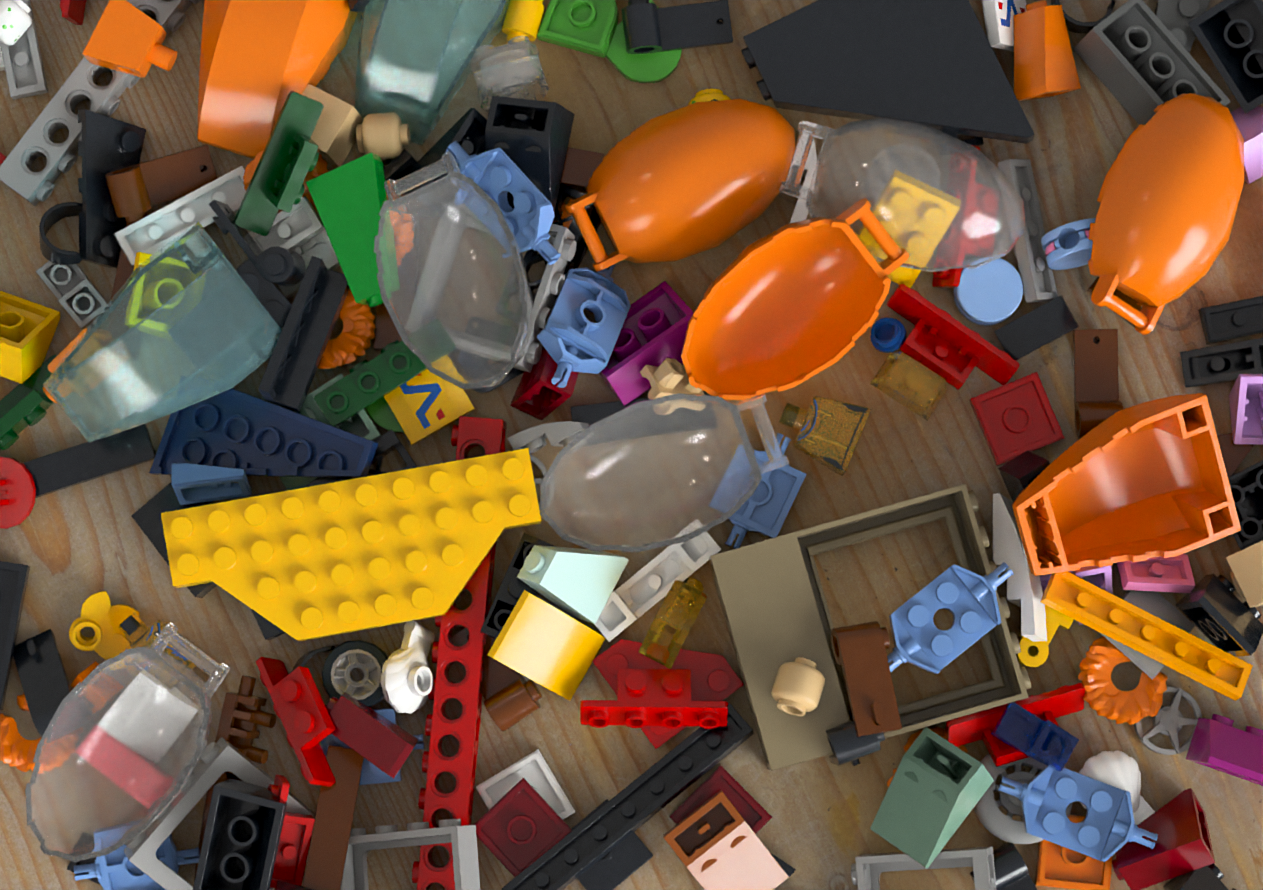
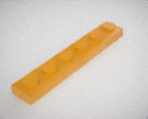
(1147, 634)

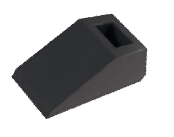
(510, 588)

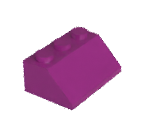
(649, 335)
(1228, 748)

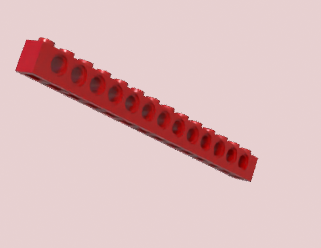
(463, 765)

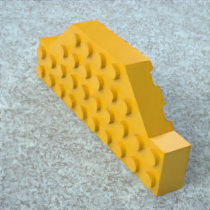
(355, 547)

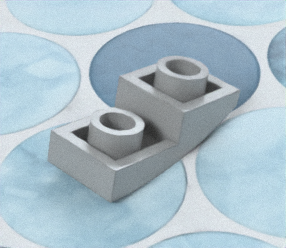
(73, 291)
(558, 434)

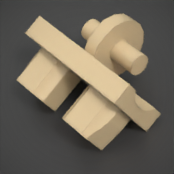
(668, 379)

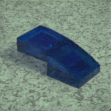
(1035, 737)

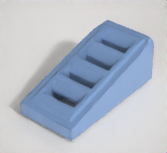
(208, 483)

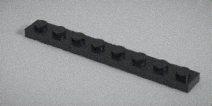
(633, 806)

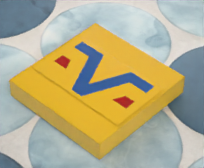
(427, 405)

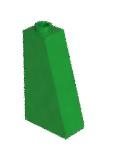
(349, 210)

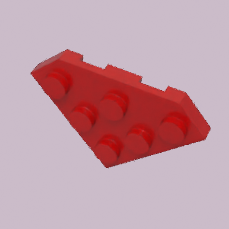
(710, 677)

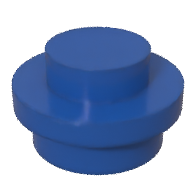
(888, 335)

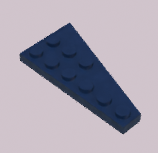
(261, 439)

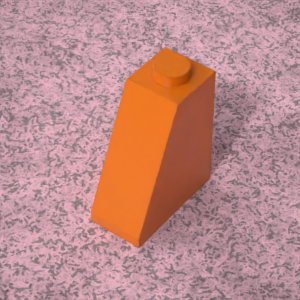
(1042, 53)

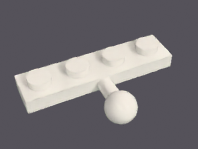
(170, 221)

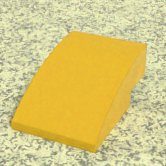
(546, 645)

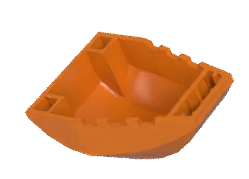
(257, 56)
(1130, 491)

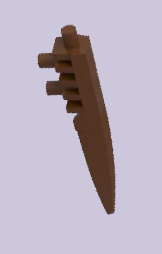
(238, 726)

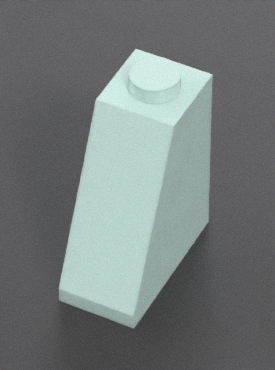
(573, 578)

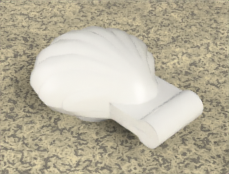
(406, 672)
(1121, 772)

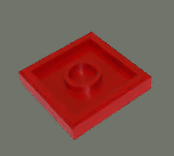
(1016, 418)

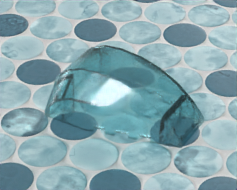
(420, 55)
(164, 340)

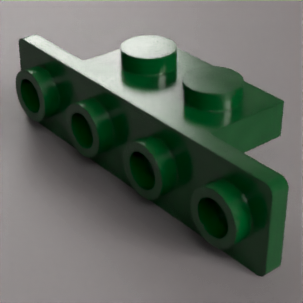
(282, 166)
(369, 382)
(24, 406)

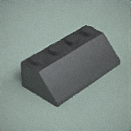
(1143, 61)

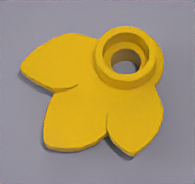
(104, 620)

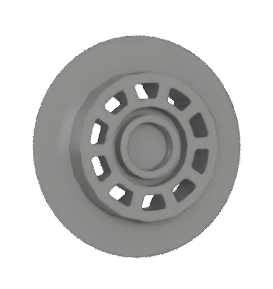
(987, 808)

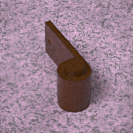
(159, 180)
(1095, 378)
(867, 676)
(504, 689)

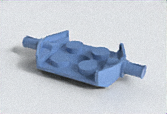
(532, 210)
(573, 339)
(974, 611)
(1108, 817)

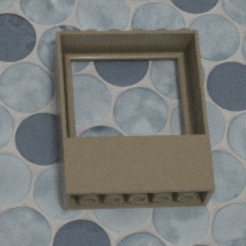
(781, 614)

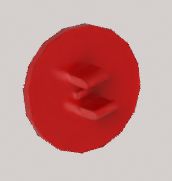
(16, 492)

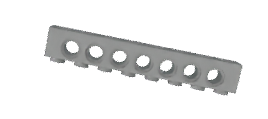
(60, 114)

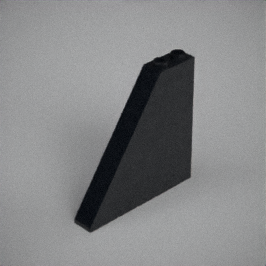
(889, 62)

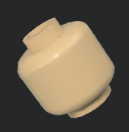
(382, 135)
(798, 687)

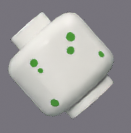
(13, 20)

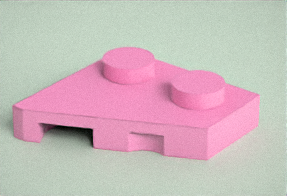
(1158, 575)

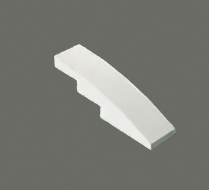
(1022, 587)

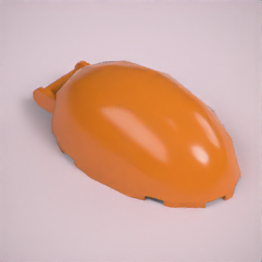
(686, 181)
(1166, 207)
(789, 306)

